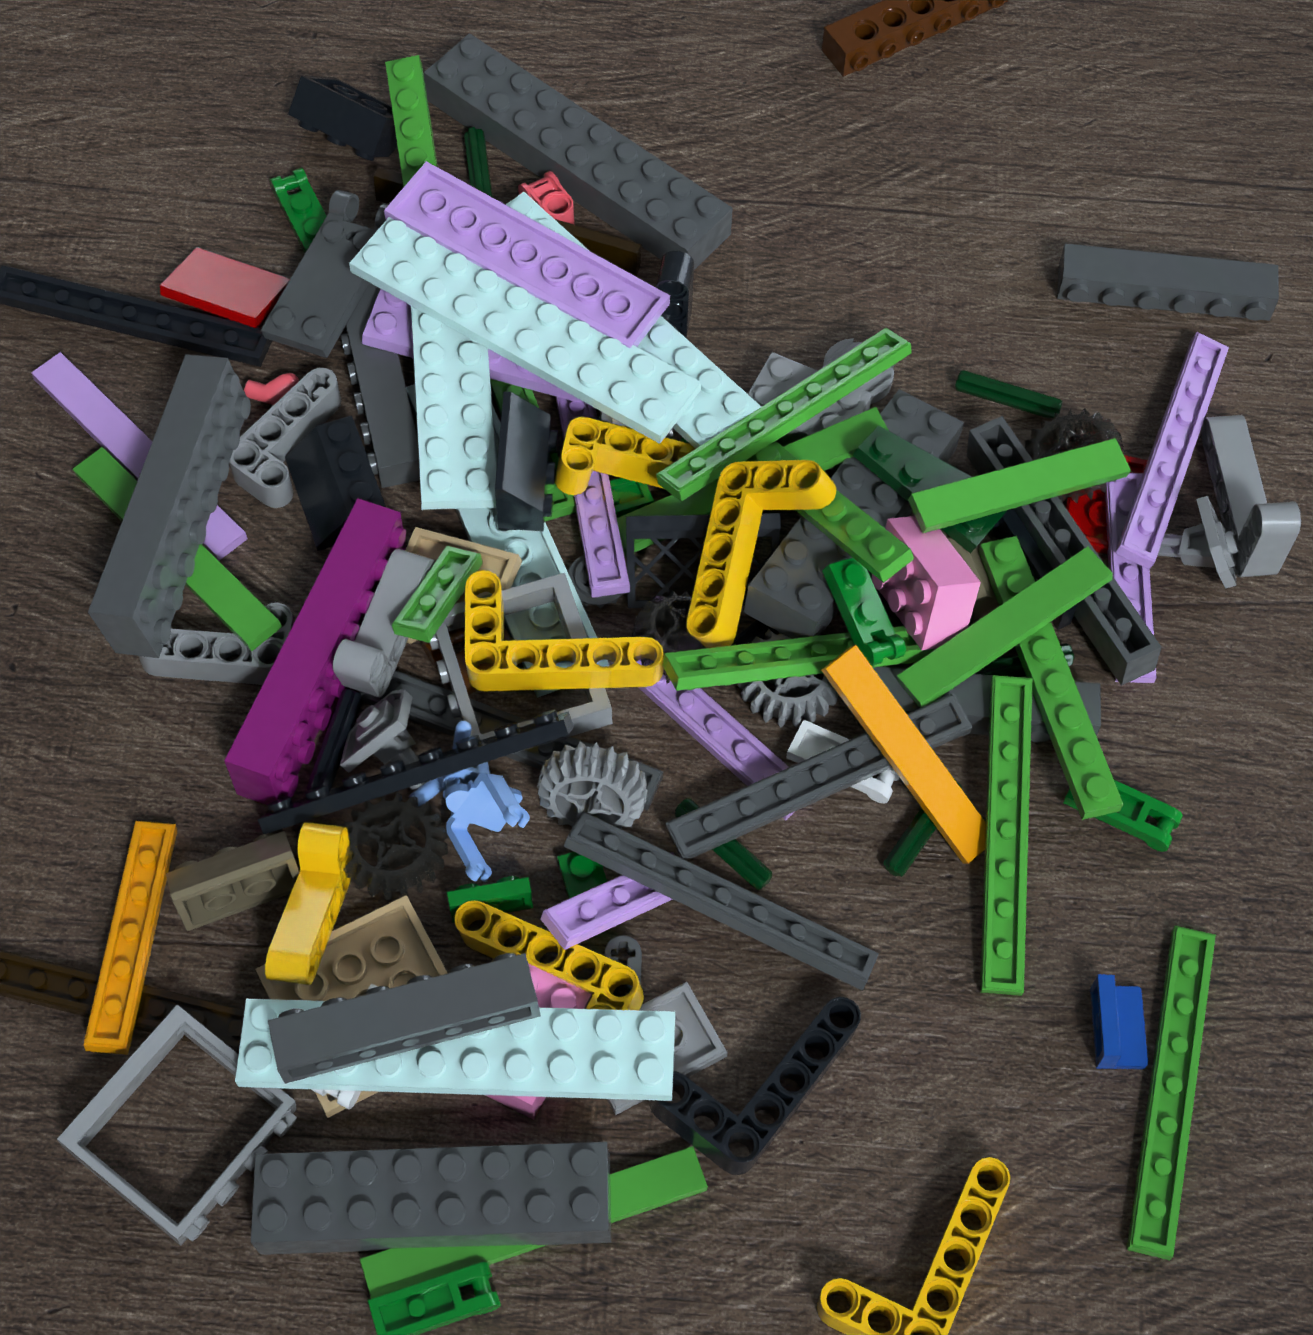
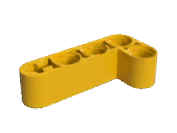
(612, 451)
(311, 905)

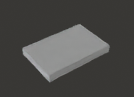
(695, 1038)

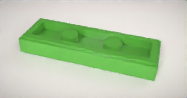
(436, 594)

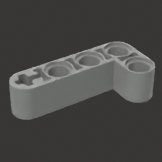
(315, 400)
(215, 649)
(374, 654)

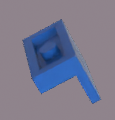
(1118, 1025)

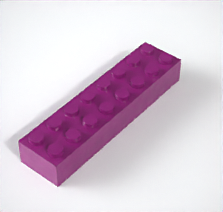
(302, 681)

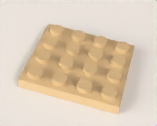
(376, 949)

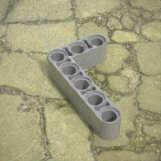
(1260, 528)

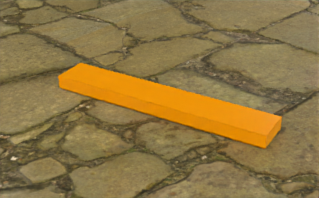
(908, 753)
(130, 938)

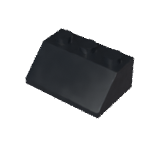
(345, 116)
(524, 465)
(329, 477)

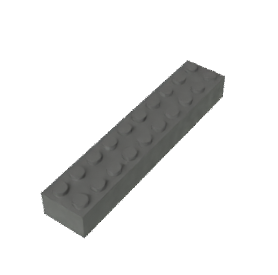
(589, 158)

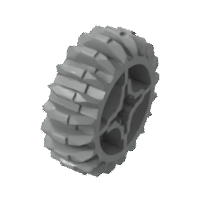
(792, 700)
(592, 782)

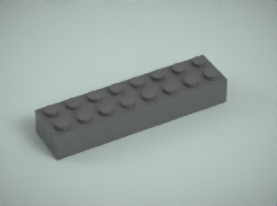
(170, 507)
(791, 587)
(431, 1198)

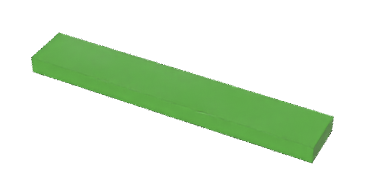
(1018, 485)
(1004, 627)

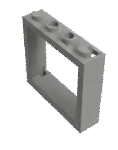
(515, 599)
(124, 1084)

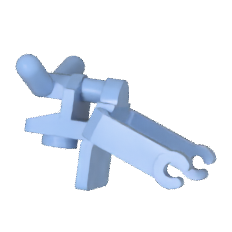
(476, 799)

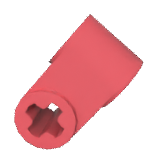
(551, 197)

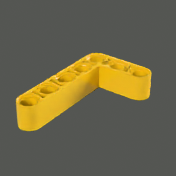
(732, 533)
(547, 653)
(537, 942)
(939, 1277)

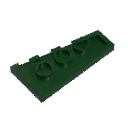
(913, 470)

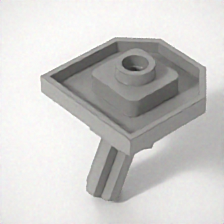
(1205, 545)
(383, 733)

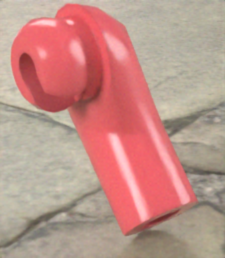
(272, 391)

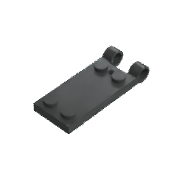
(323, 287)

